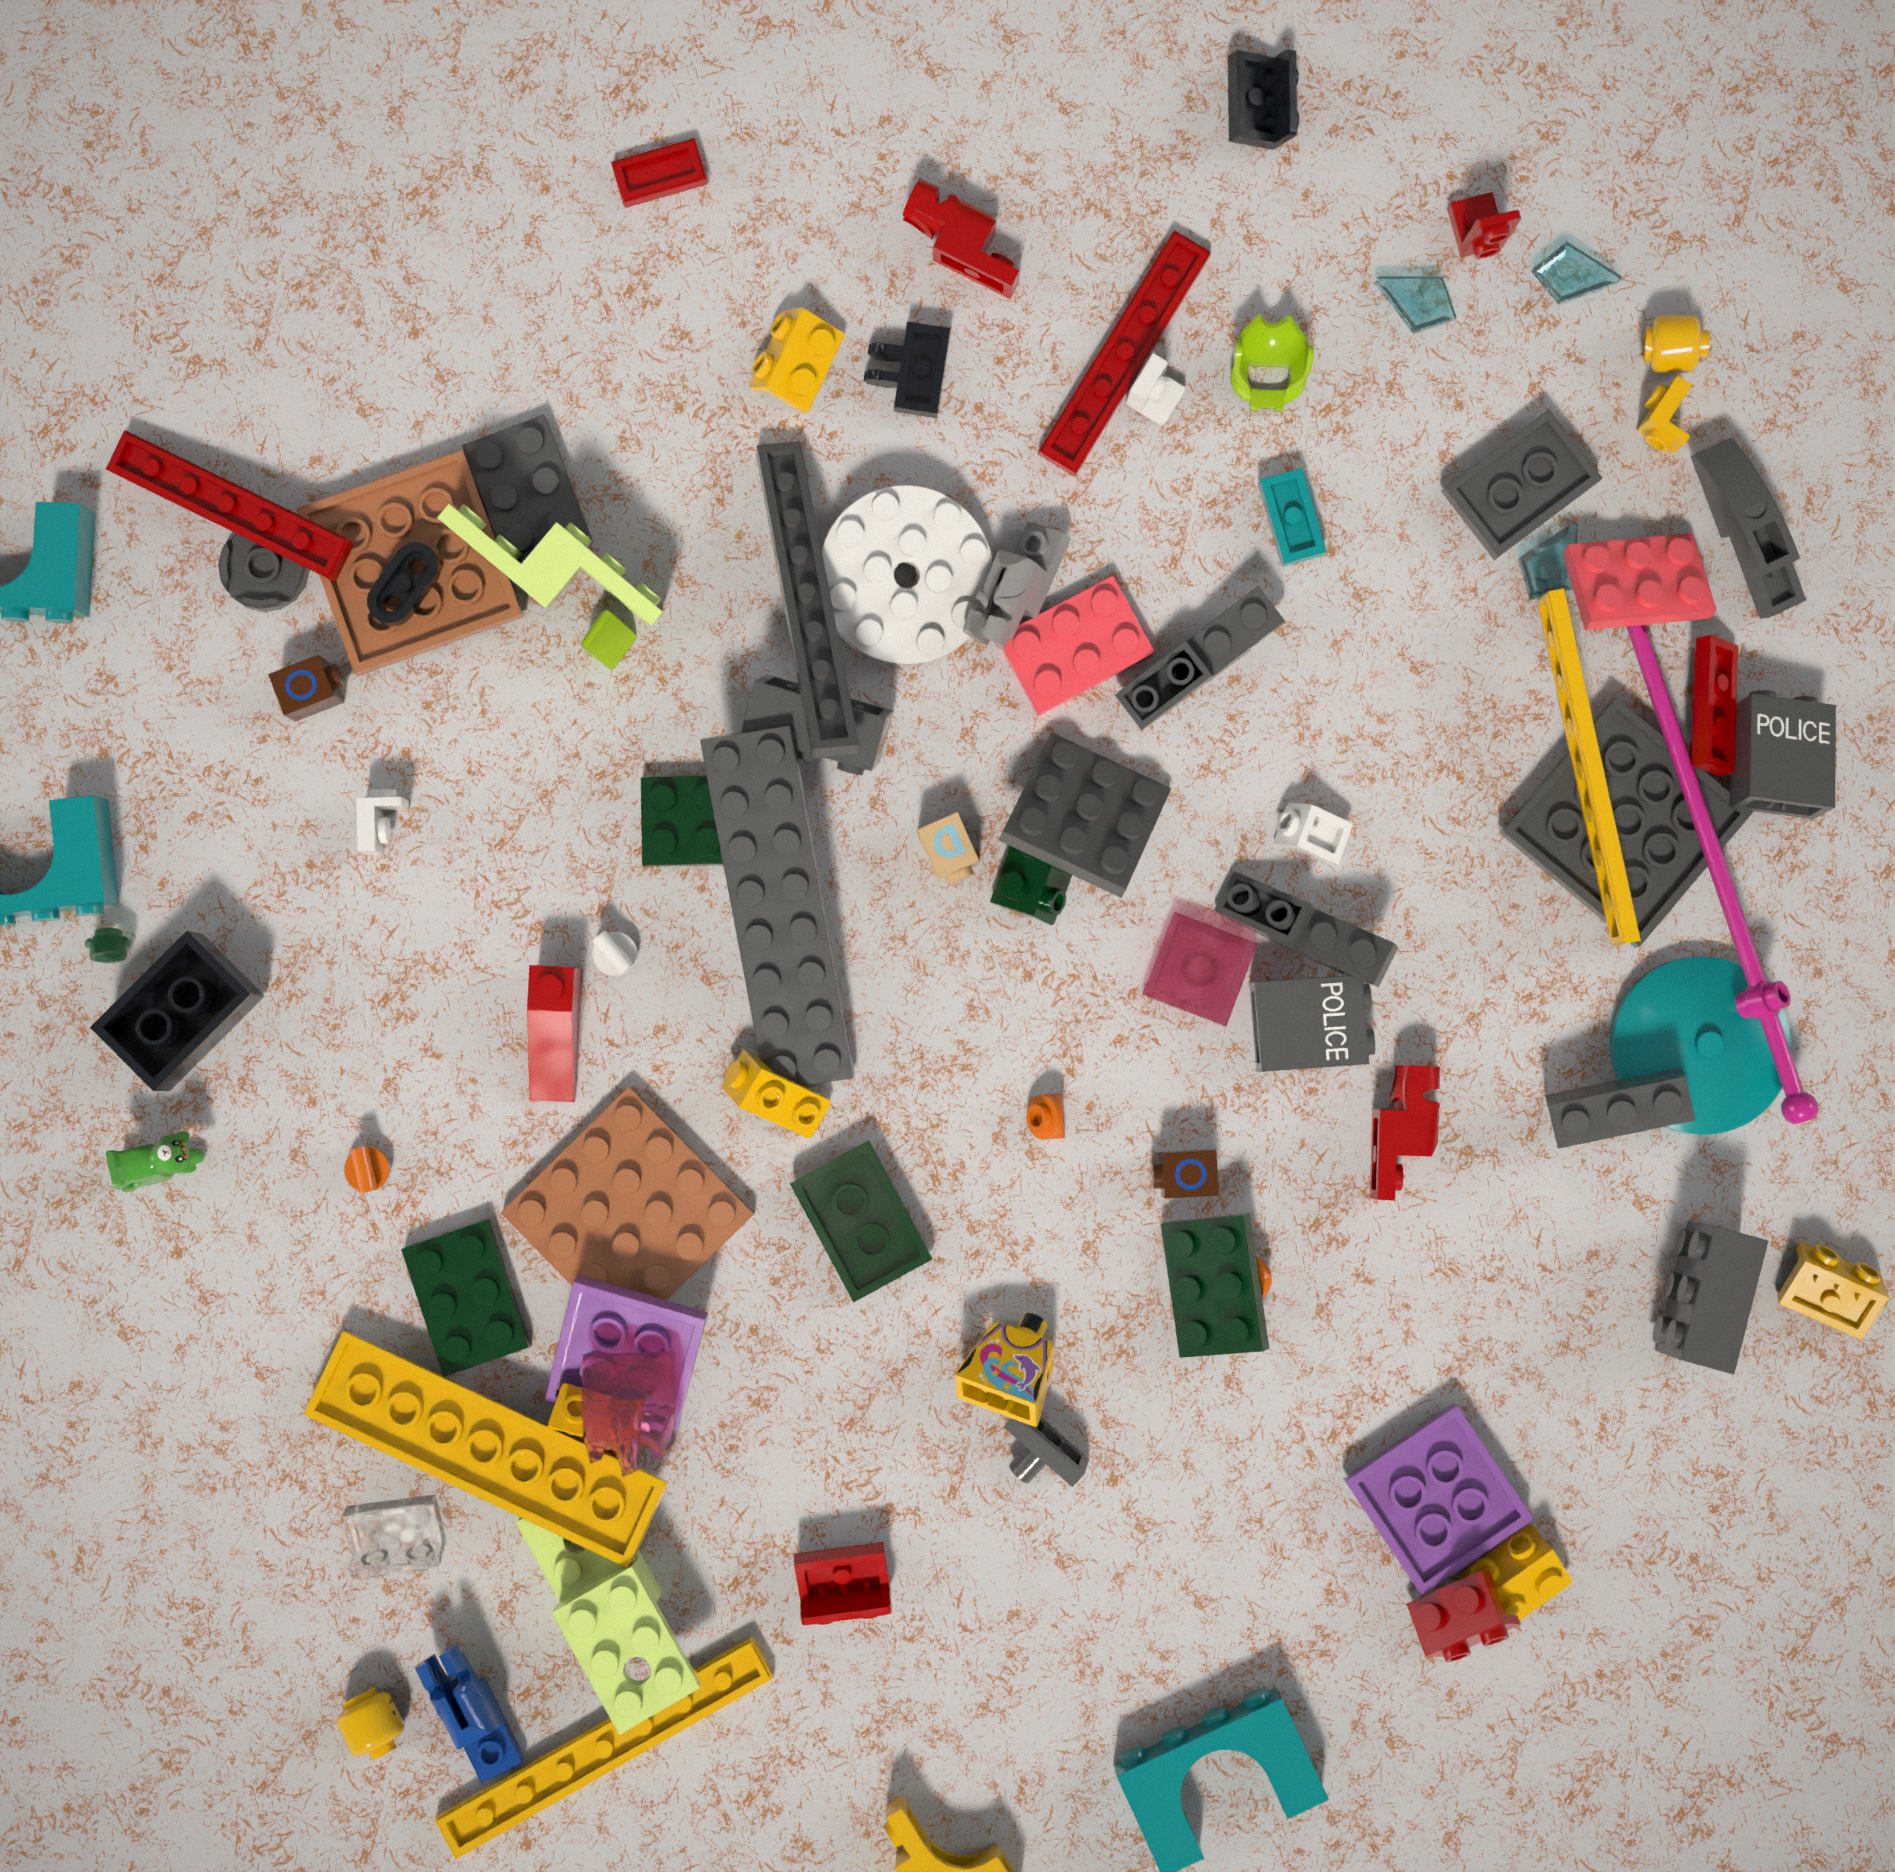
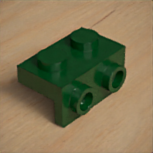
(1031, 887)

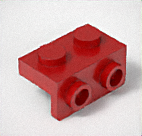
(843, 1583)
(1461, 1617)

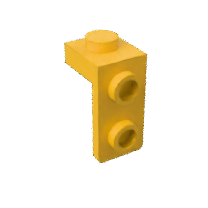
(774, 1097)

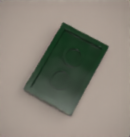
(678, 822)
(861, 1221)
(1215, 1286)
(466, 1297)

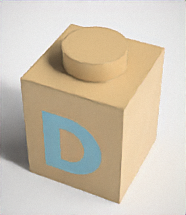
(948, 849)

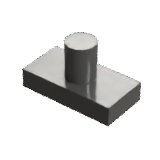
(1042, 1448)

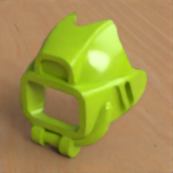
(1271, 346)

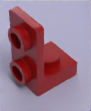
(1479, 226)

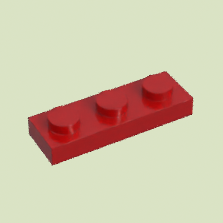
(1714, 705)

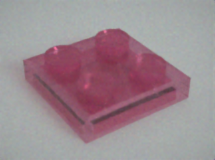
(1199, 969)

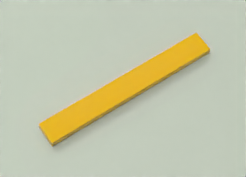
(1588, 768)
(597, 1753)

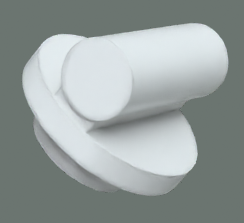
(614, 953)

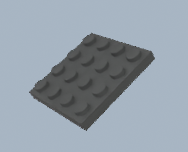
(1649, 815)

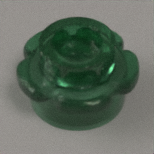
(108, 945)

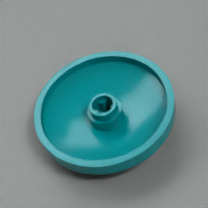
(1690, 1020)

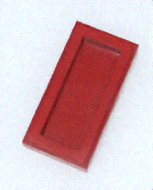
(659, 173)

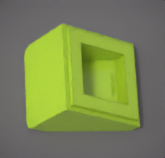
(608, 640)

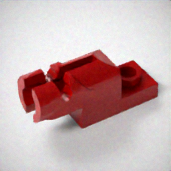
(962, 238)
(1404, 1131)

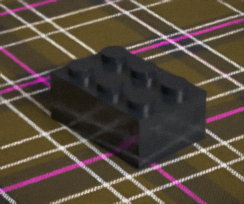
(177, 1012)

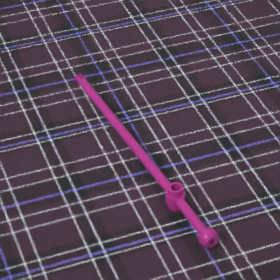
(1761, 996)

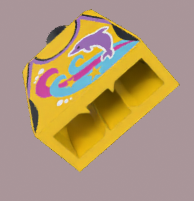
(1009, 1370)

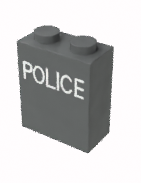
(1784, 755)
(1311, 1023)

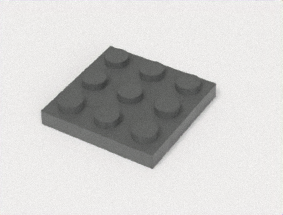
(1085, 815)

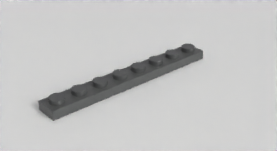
(807, 601)

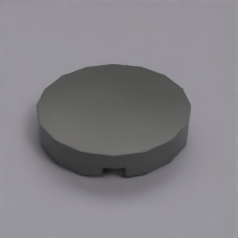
(260, 576)

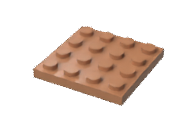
(382, 519)
(628, 1204)

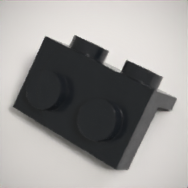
(1262, 98)

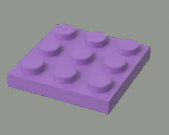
(620, 1320)
(1438, 1499)

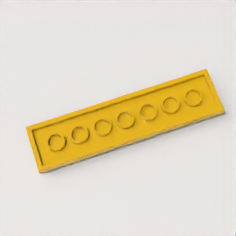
(484, 1448)

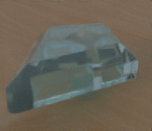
(1573, 274)
(1418, 300)
(1545, 565)

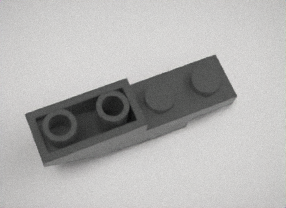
(1754, 524)
(1200, 658)
(1306, 929)

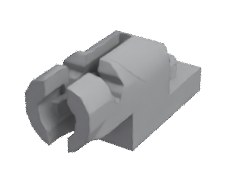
(1016, 585)

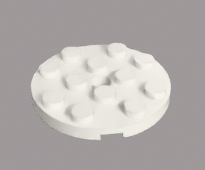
(915, 529)

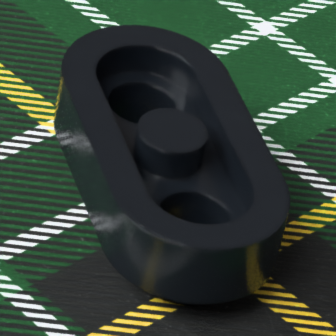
(400, 582)

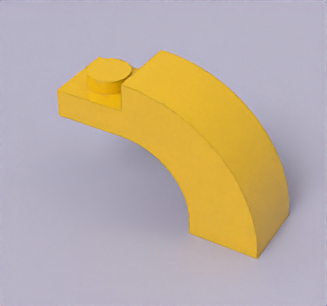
(923, 1855)

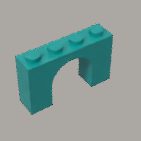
(59, 569)
(81, 866)
(1156, 1774)

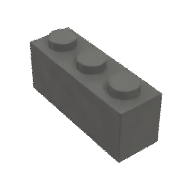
(1620, 1107)

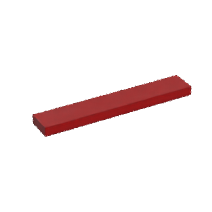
(1124, 353)
(230, 506)

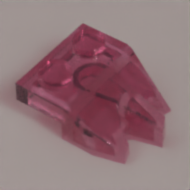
(628, 1405)

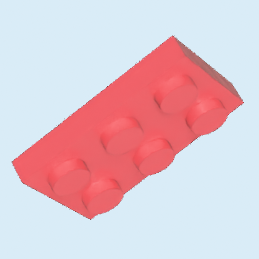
(1639, 581)
(1076, 646)

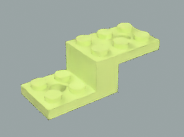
(553, 563)
(610, 1618)

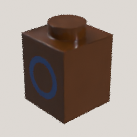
(307, 687)
(1186, 1174)

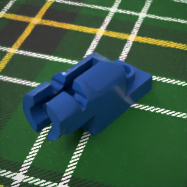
(470, 1713)

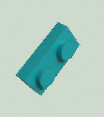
(1292, 517)

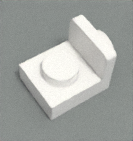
(1154, 392)
(372, 827)
(1313, 832)

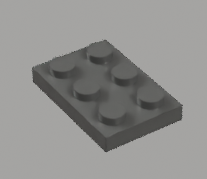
(524, 483)
(1521, 484)

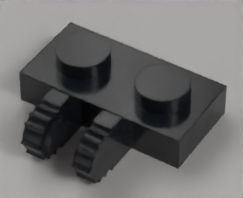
(920, 371)

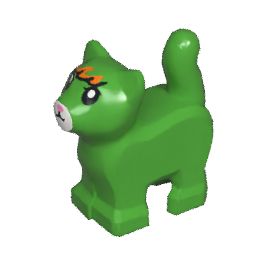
(152, 1163)

